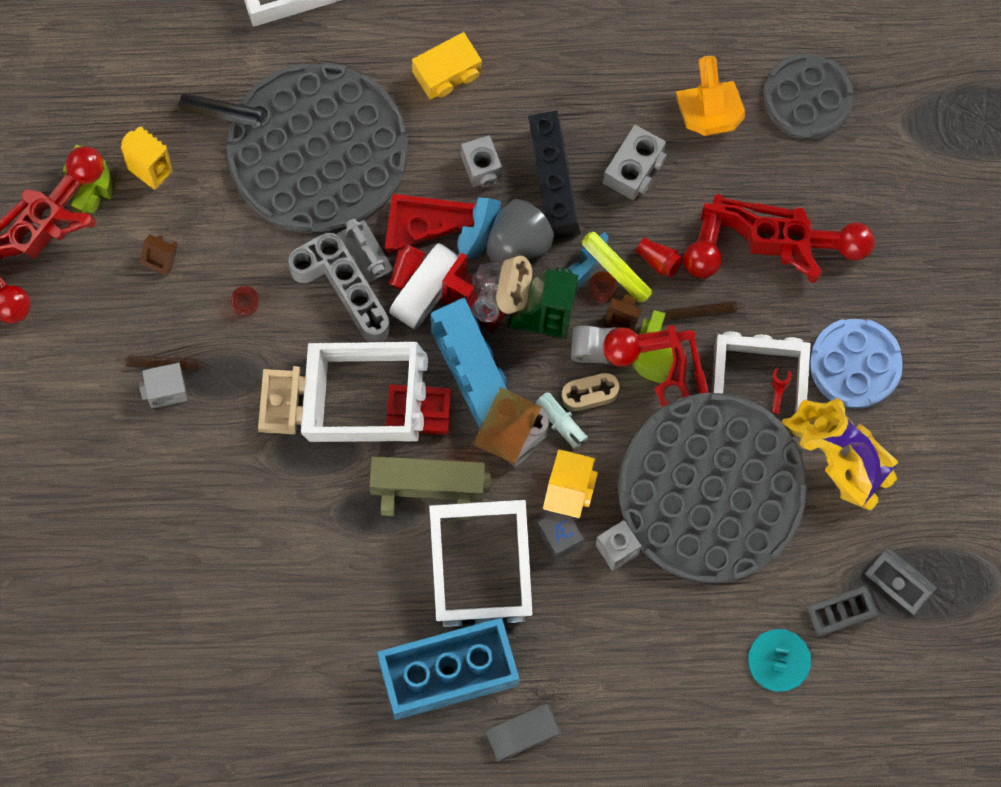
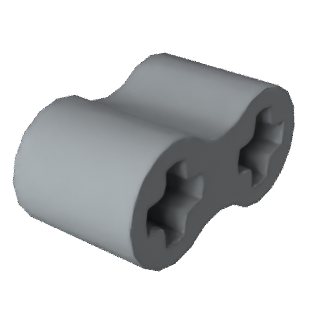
(588, 343)

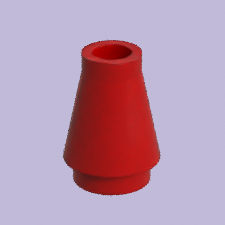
(660, 257)
(405, 266)

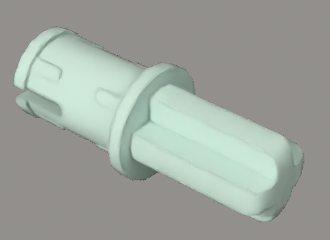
(562, 420)

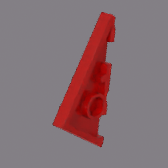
(423, 219)

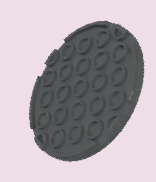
(323, 151)
(712, 487)

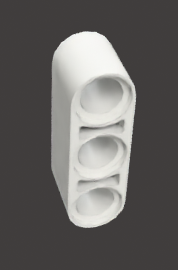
(423, 288)

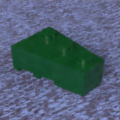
(548, 304)

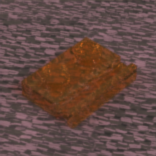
(506, 425)

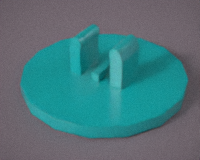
(779, 660)

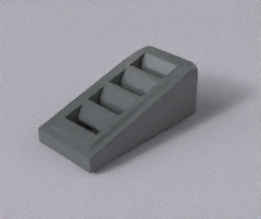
(838, 600)

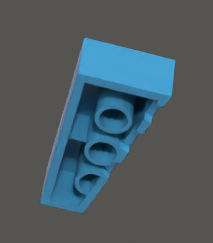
(467, 356)

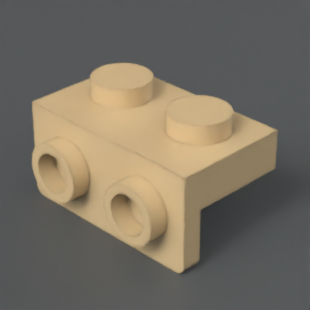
(280, 401)

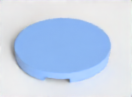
(856, 363)

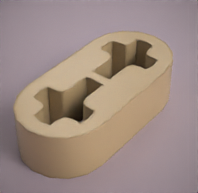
(514, 284)
(588, 385)

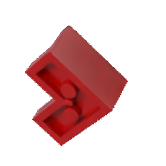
(458, 285)

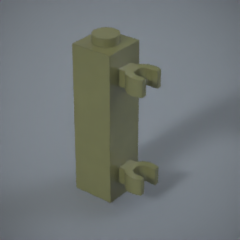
(427, 480)

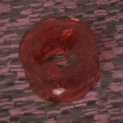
(611, 283)
(246, 310)

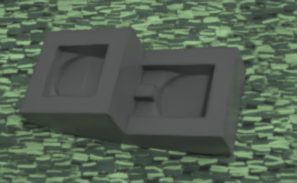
(523, 732)

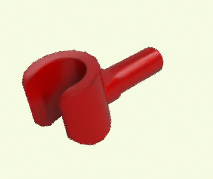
(779, 387)

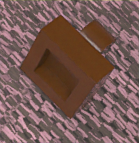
(158, 254)
(623, 313)

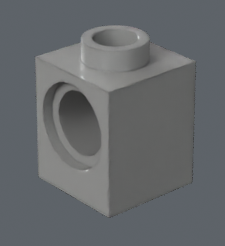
(481, 150)
(163, 385)
(618, 545)

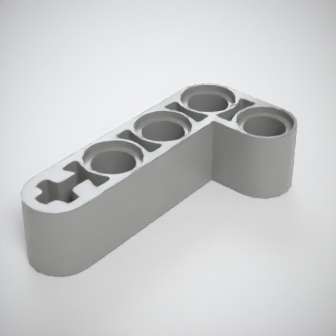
(347, 290)

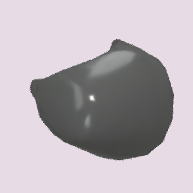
(519, 231)

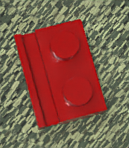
(434, 408)

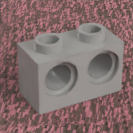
(629, 160)

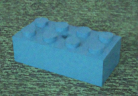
(479, 661)

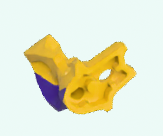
(832, 431)

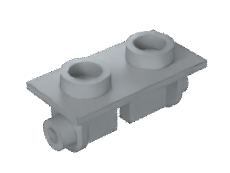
(365, 250)

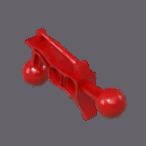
(83, 167)
(704, 258)
(624, 347)

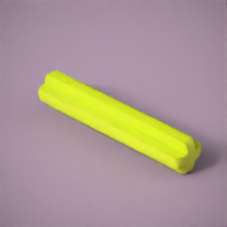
(616, 267)

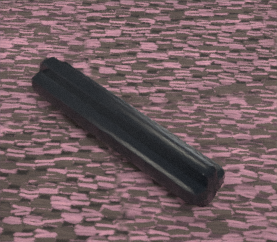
(221, 109)

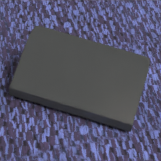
(900, 580)

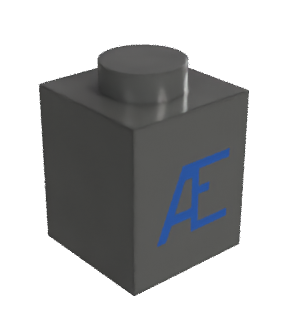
(559, 534)

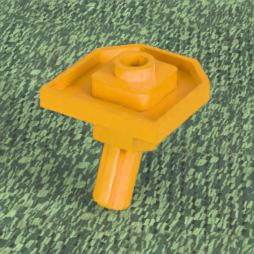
(712, 105)

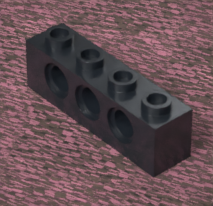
(554, 174)

